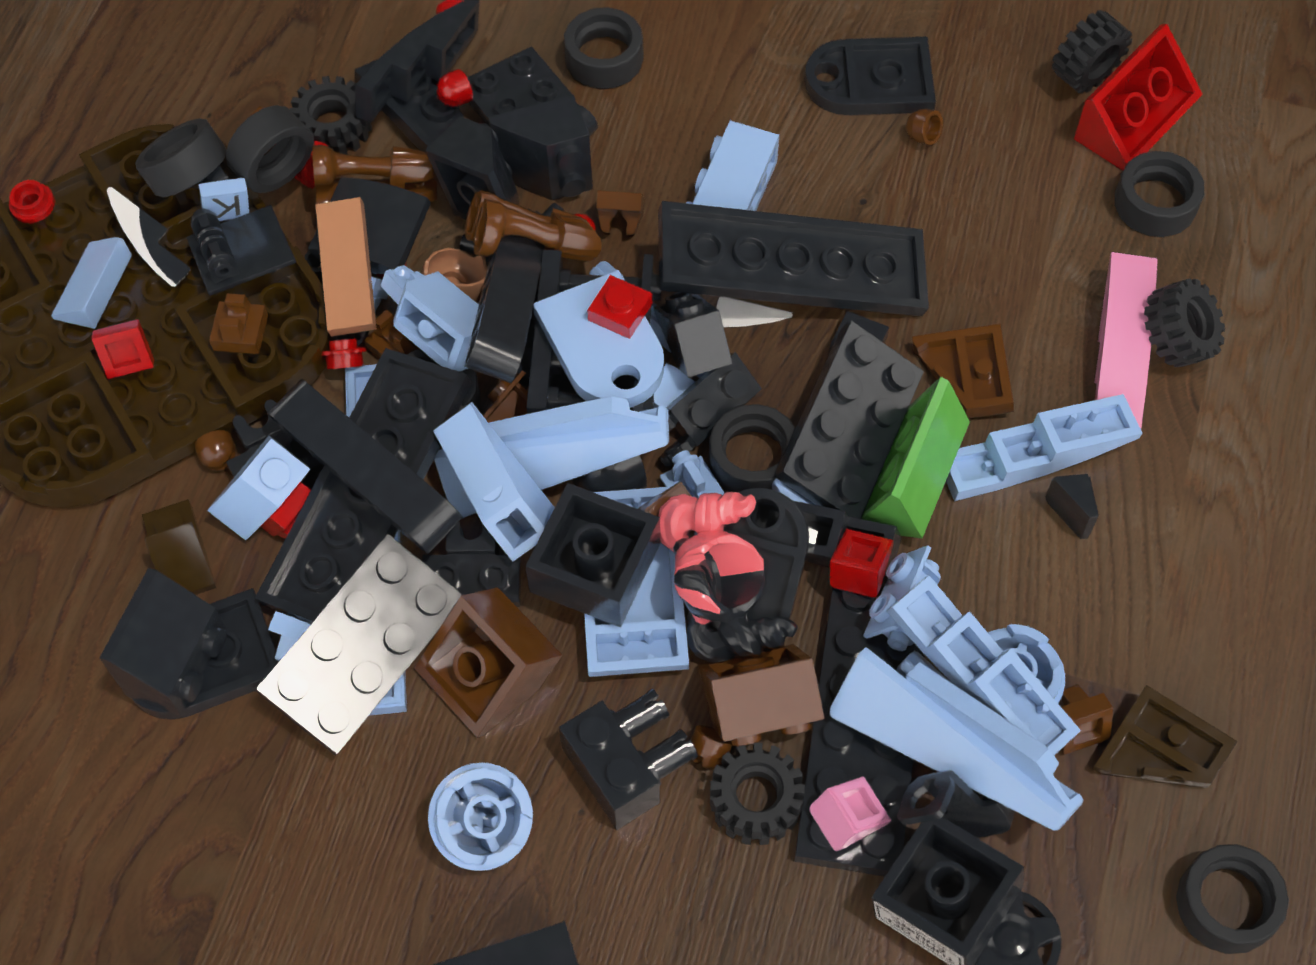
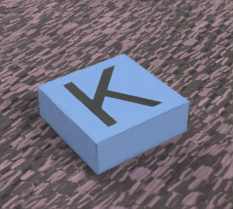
(225, 198)

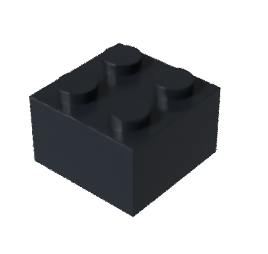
(593, 554)

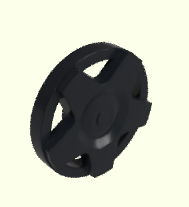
(1021, 937)

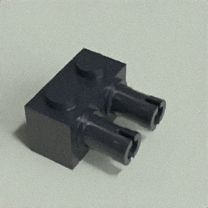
(612, 768)

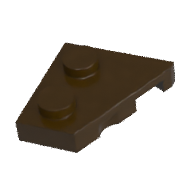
(1165, 744)

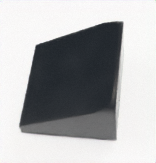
(1074, 502)

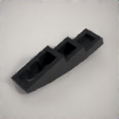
(422, 52)

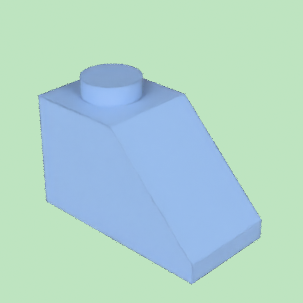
(259, 488)

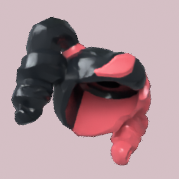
(719, 576)

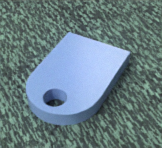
(595, 354)

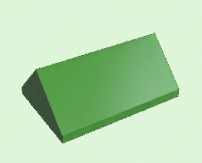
(919, 461)

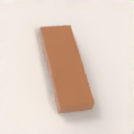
(345, 267)

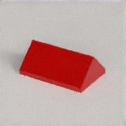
(1138, 101)

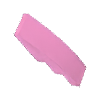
(1122, 332)

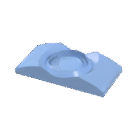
(655, 626)

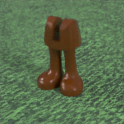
(403, 169)
(493, 218)

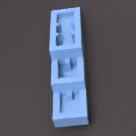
(1042, 447)
(979, 666)

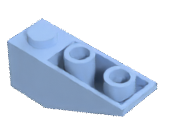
(495, 481)

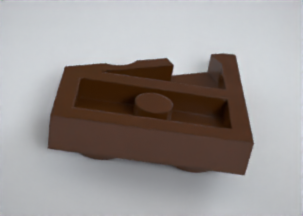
(973, 365)

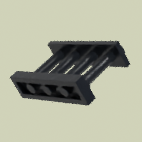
(544, 362)

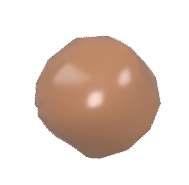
(460, 269)

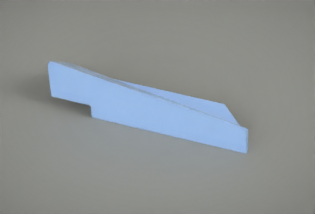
(568, 442)
(954, 732)

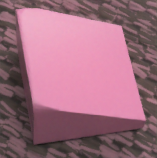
(848, 813)

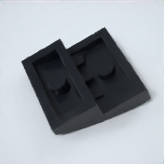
(391, 220)

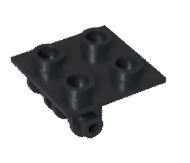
(515, 84)
(237, 248)

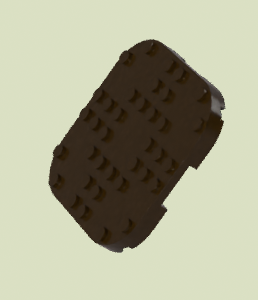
(85, 436)

